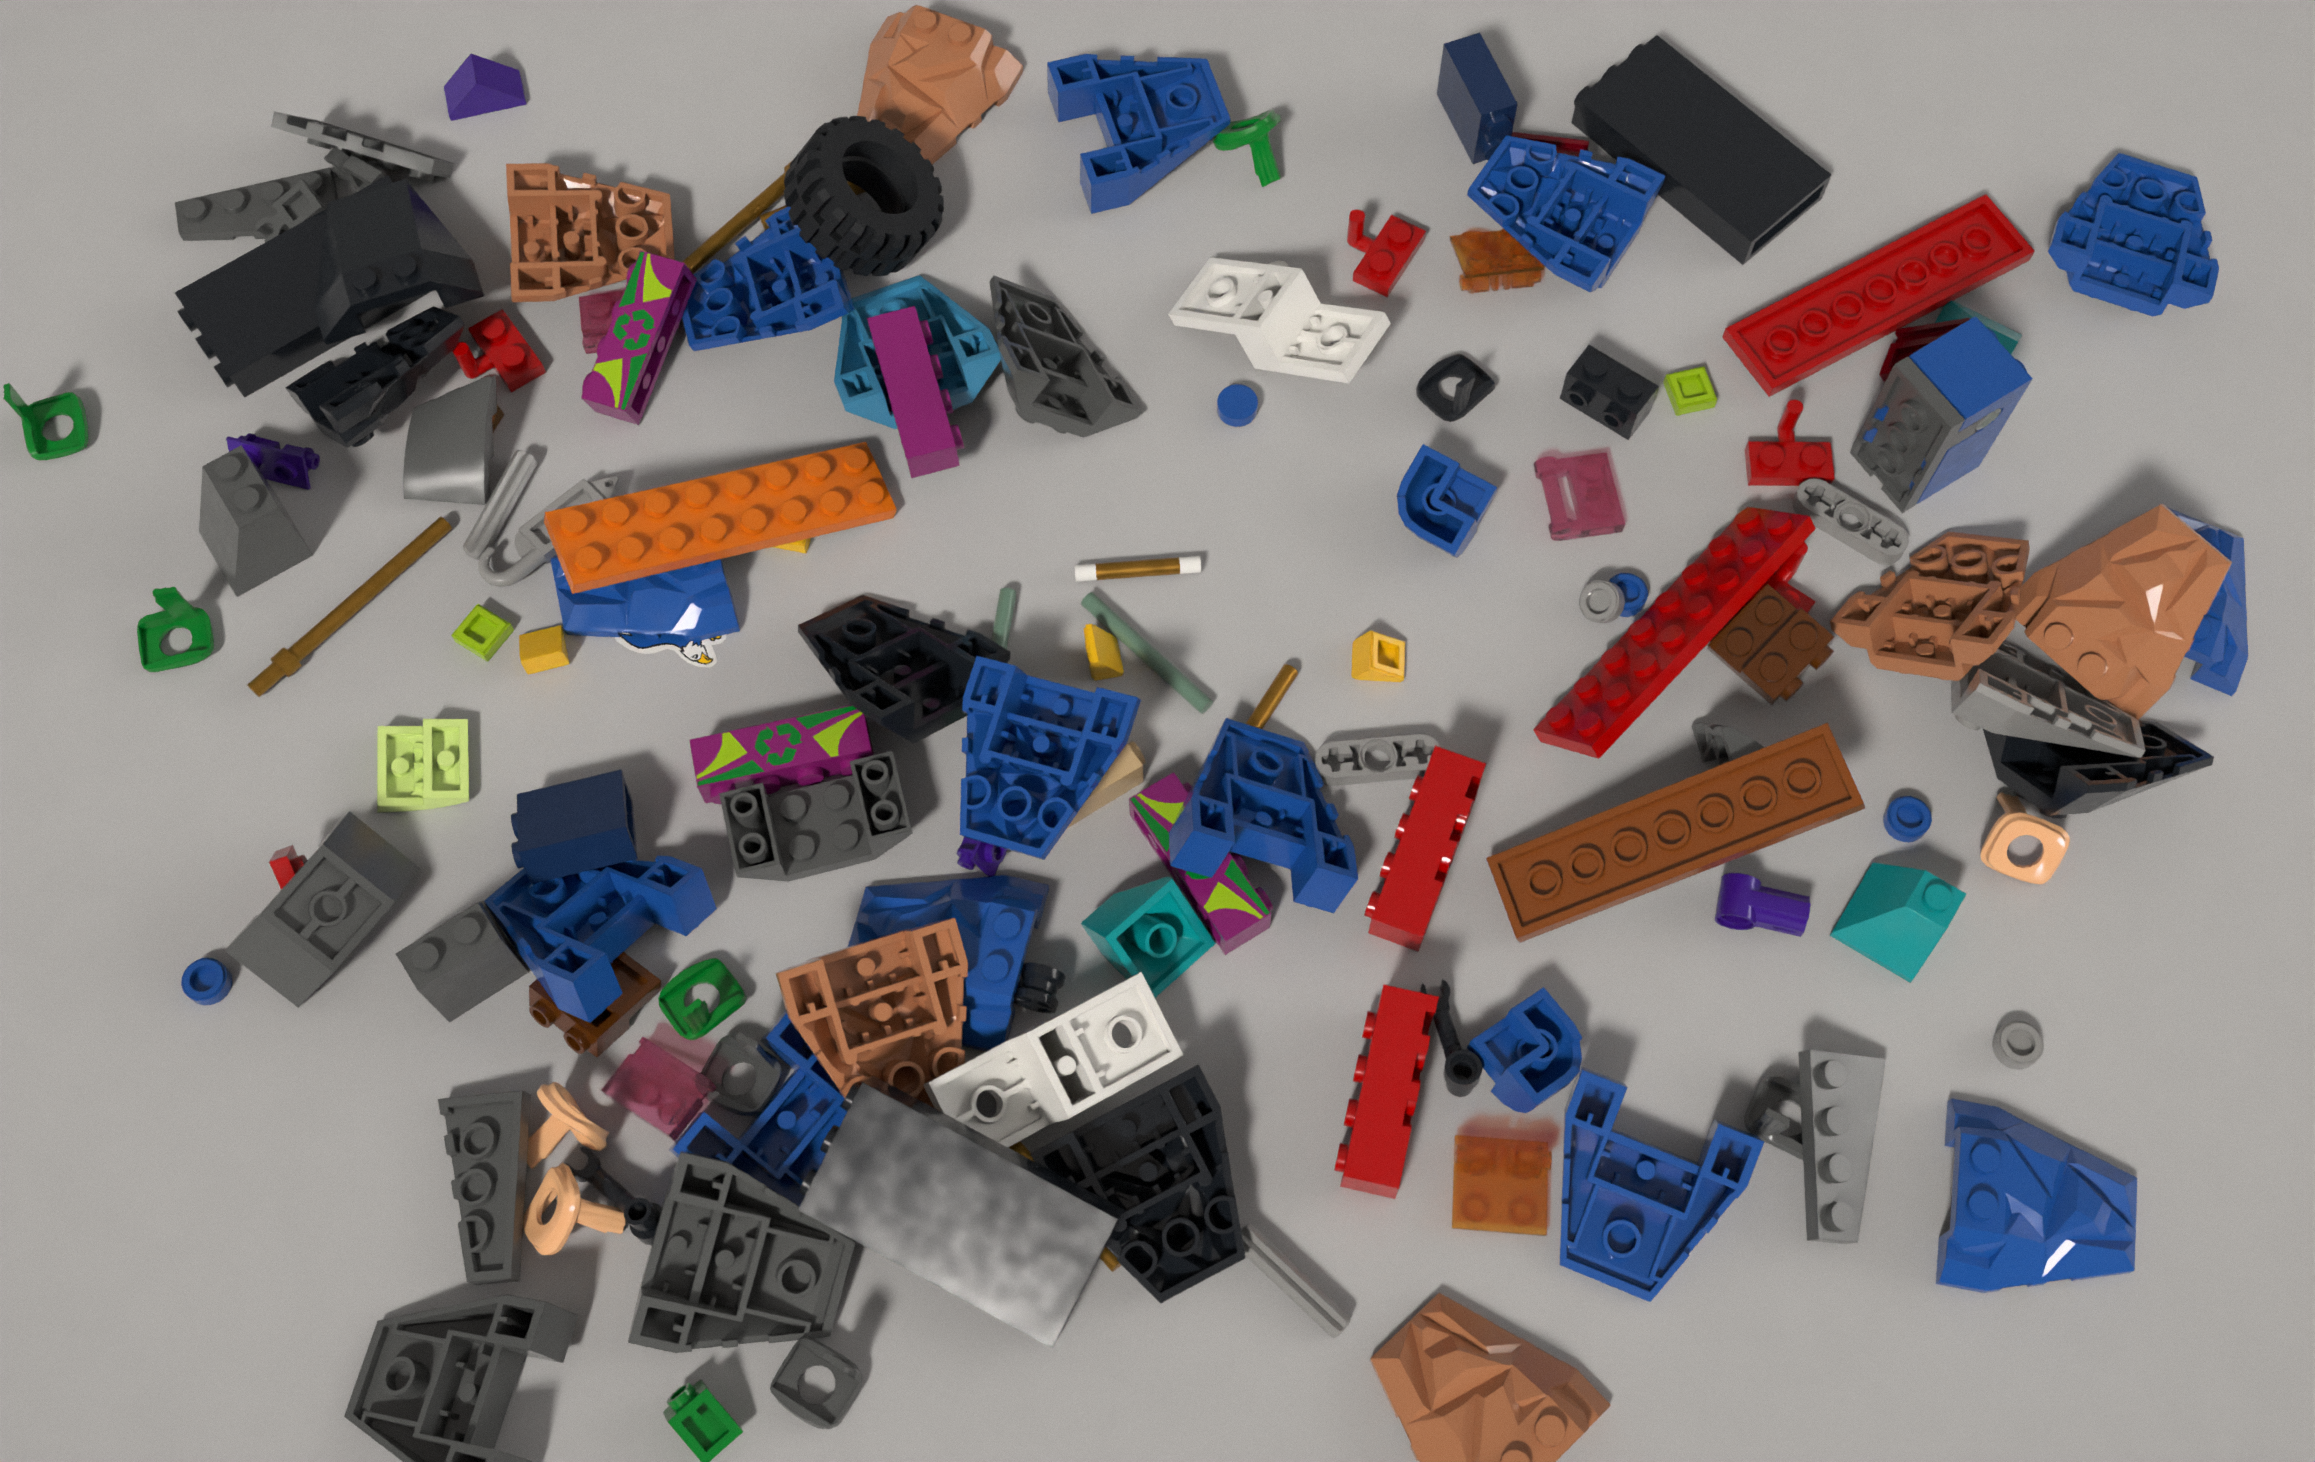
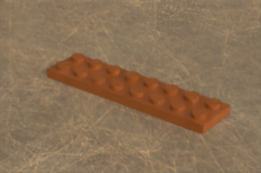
(1675, 832)

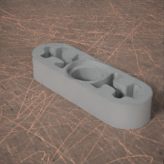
(1846, 504)
(1365, 774)

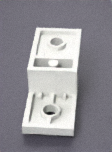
(1279, 319)
(1060, 1065)

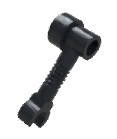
(1457, 1060)
(637, 1211)

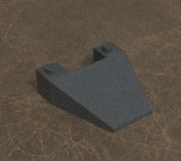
(445, 1376)

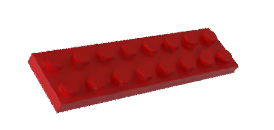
(1877, 295)
(1673, 631)

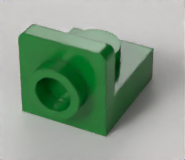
(701, 1420)

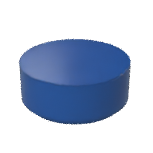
(1237, 405)
(1634, 592)
(1907, 819)
(206, 981)

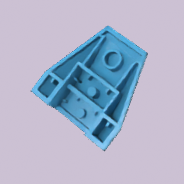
(959, 339)

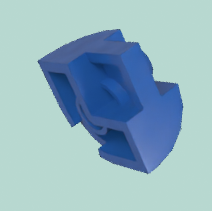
(1442, 501)
(1530, 1052)

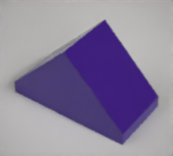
(482, 88)

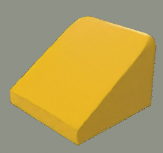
(543, 650)
(1102, 653)
(1378, 658)

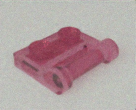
(1591, 493)

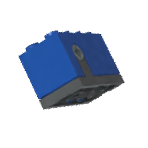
(1940, 413)

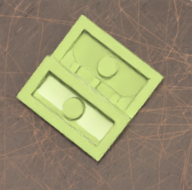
(422, 765)

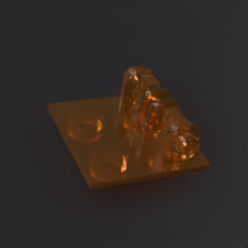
(1494, 255)
(1500, 1185)

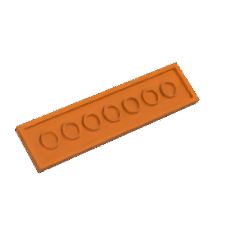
(718, 516)

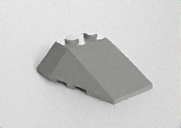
(2029, 704)

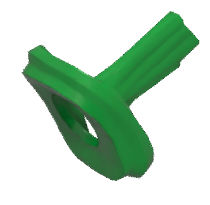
(1255, 133)
(39, 412)
(177, 614)
(695, 1020)

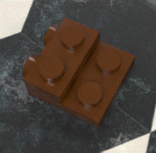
(1772, 645)
(637, 988)

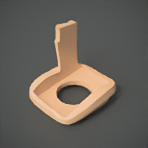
(2019, 823)
(565, 1117)
(570, 1209)

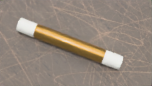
(1138, 568)

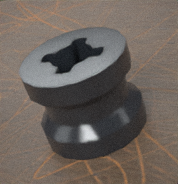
(1039, 988)

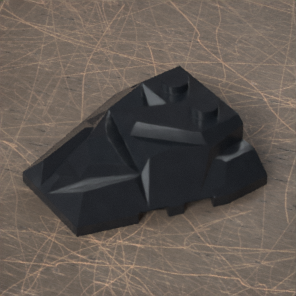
(365, 388)
(1171, 1175)

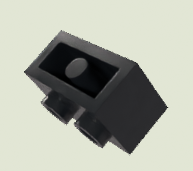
(1608, 392)

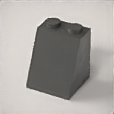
(246, 523)
(462, 962)

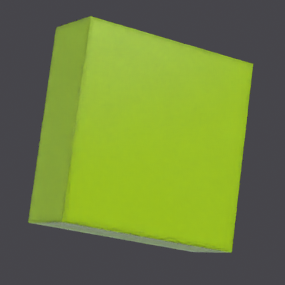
(1690, 391)
(482, 632)

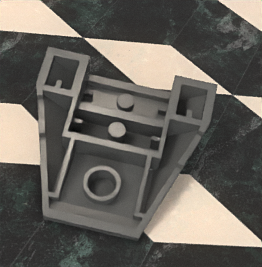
(1049, 367)
(735, 1265)

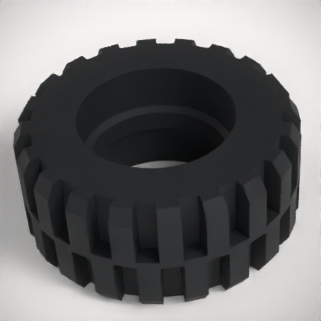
(839, 220)

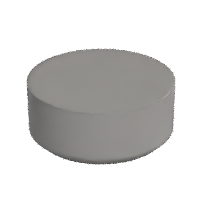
(1601, 601)
(2018, 1045)

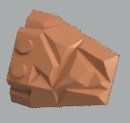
(934, 78)
(579, 232)
(2125, 607)
(1942, 610)
(884, 1007)
(1481, 1391)

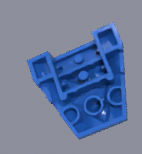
(1565, 207)
(2138, 239)
(765, 290)
(675, 602)
(2222, 635)
(1034, 754)
(995, 929)
(2030, 1206)

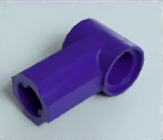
(1747, 905)

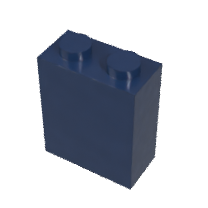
(1475, 96)
(574, 827)

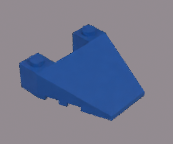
(1147, 114)
(1265, 803)
(585, 920)
(788, 1132)
(1633, 1205)

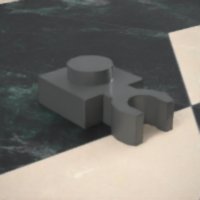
(354, 169)
(292, 209)

